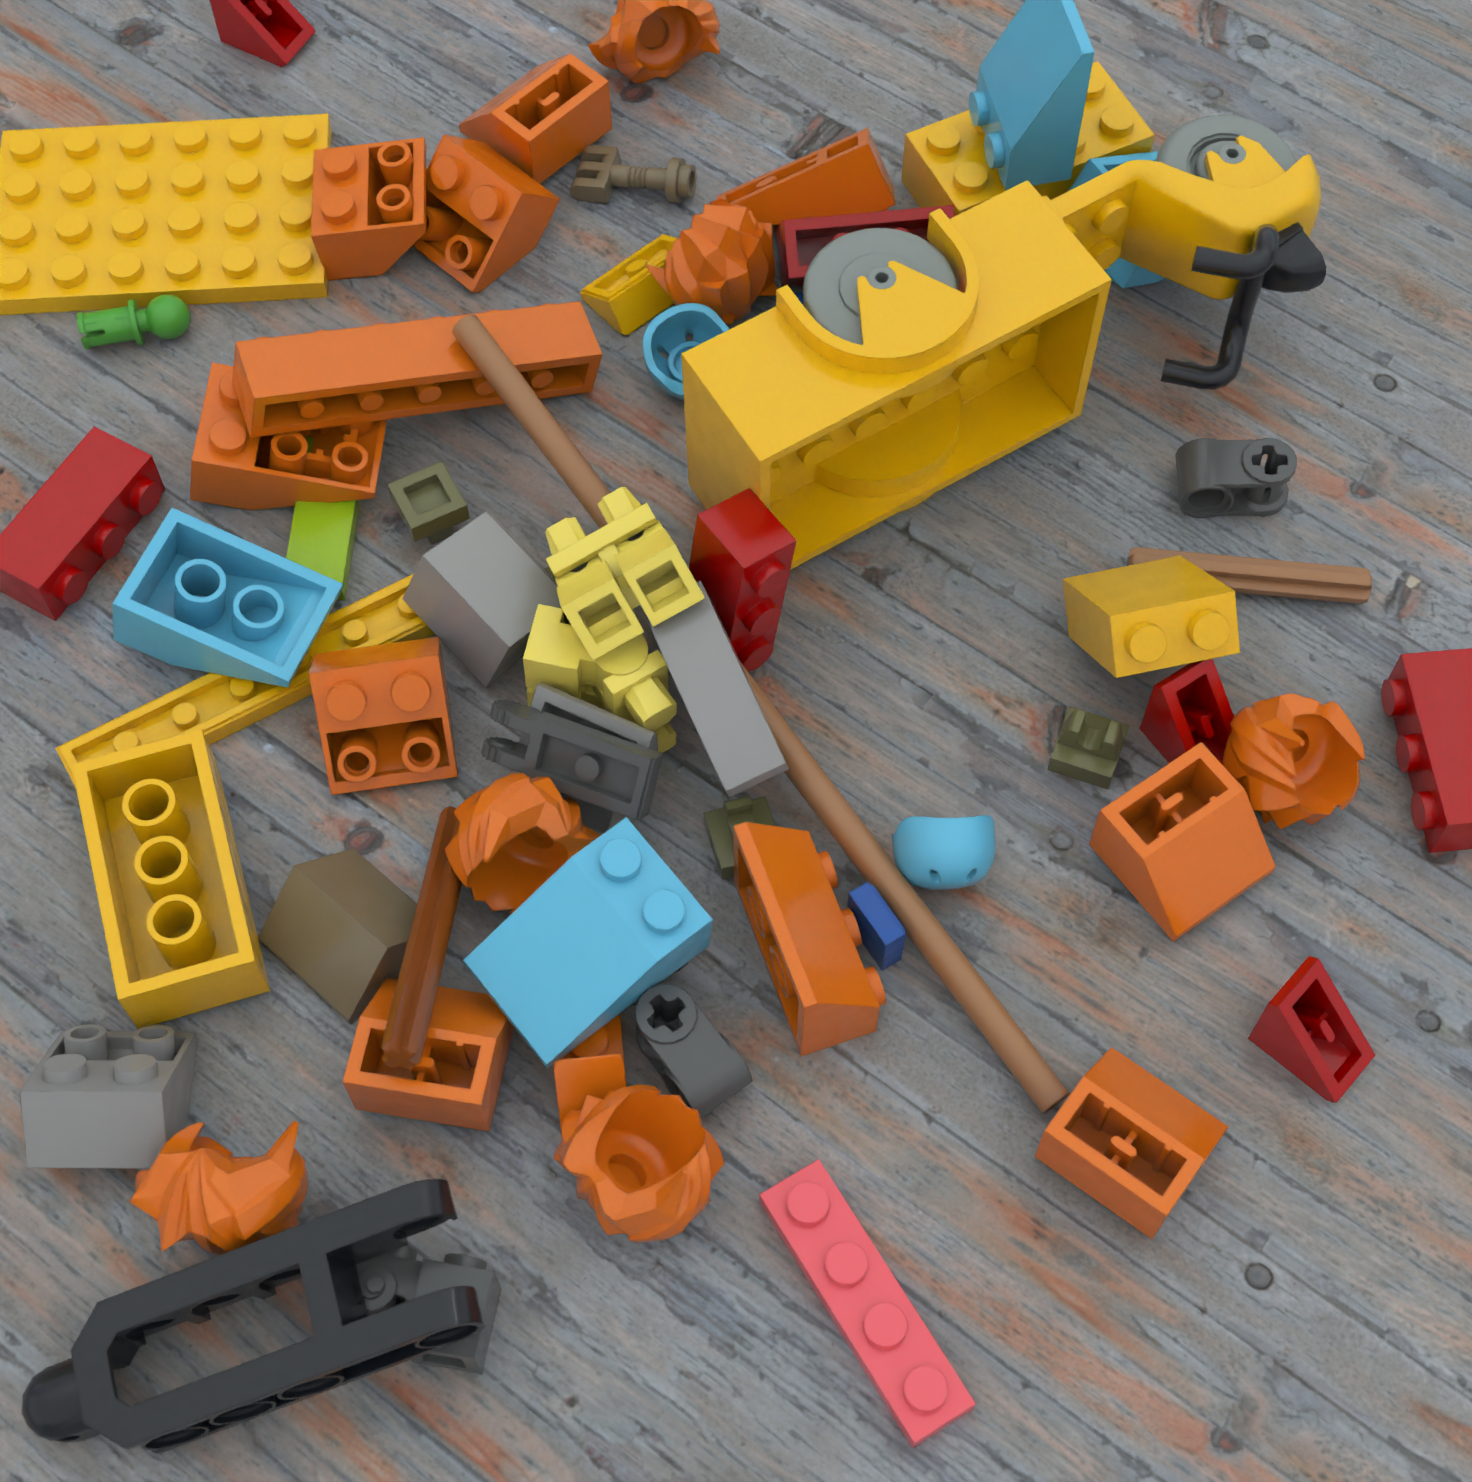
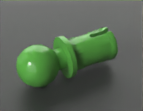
(164, 316)

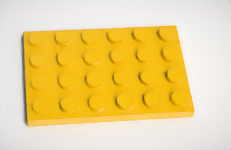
(159, 211)

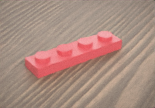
(866, 1303)

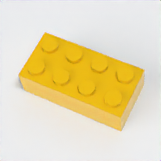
(949, 163)
(169, 879)

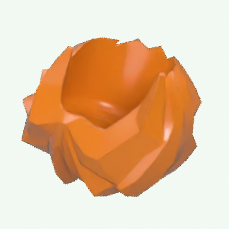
(657, 37)
(720, 261)
(1294, 758)
(515, 839)
(640, 1161)
(220, 1198)

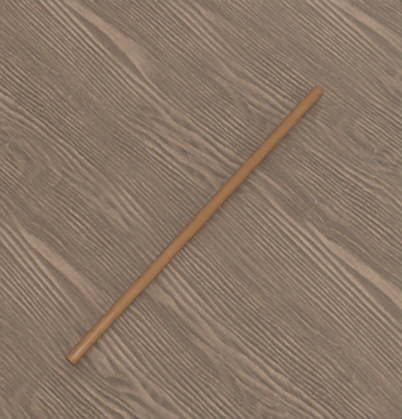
(803, 771)

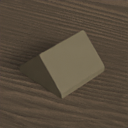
(340, 929)

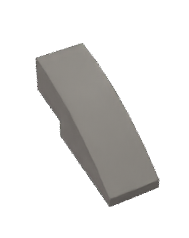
(719, 696)

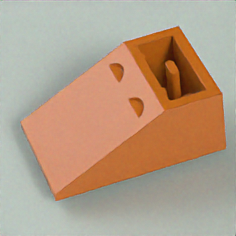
(276, 468)

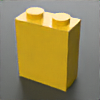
(1151, 616)

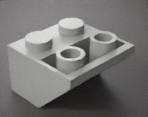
(107, 1097)

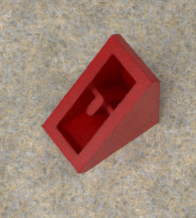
(262, 28)
(1187, 711)
(1313, 1032)

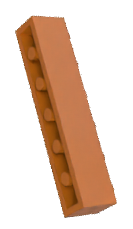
(406, 368)

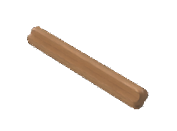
(1274, 576)

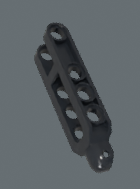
(81, 1396)

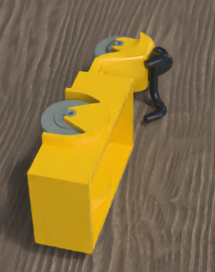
(910, 383)

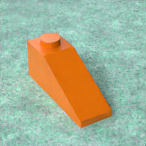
(828, 182)

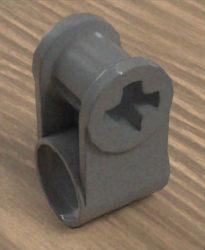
(1228, 478)
(693, 1059)

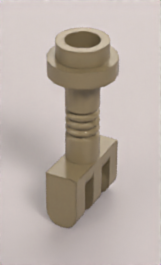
(603, 171)

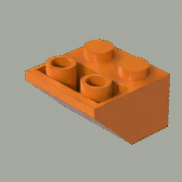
(545, 116)
(367, 205)
(480, 212)
(384, 715)
(1184, 841)
(458, 1066)
(1129, 1141)

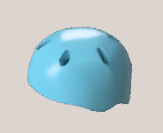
(668, 335)
(944, 850)

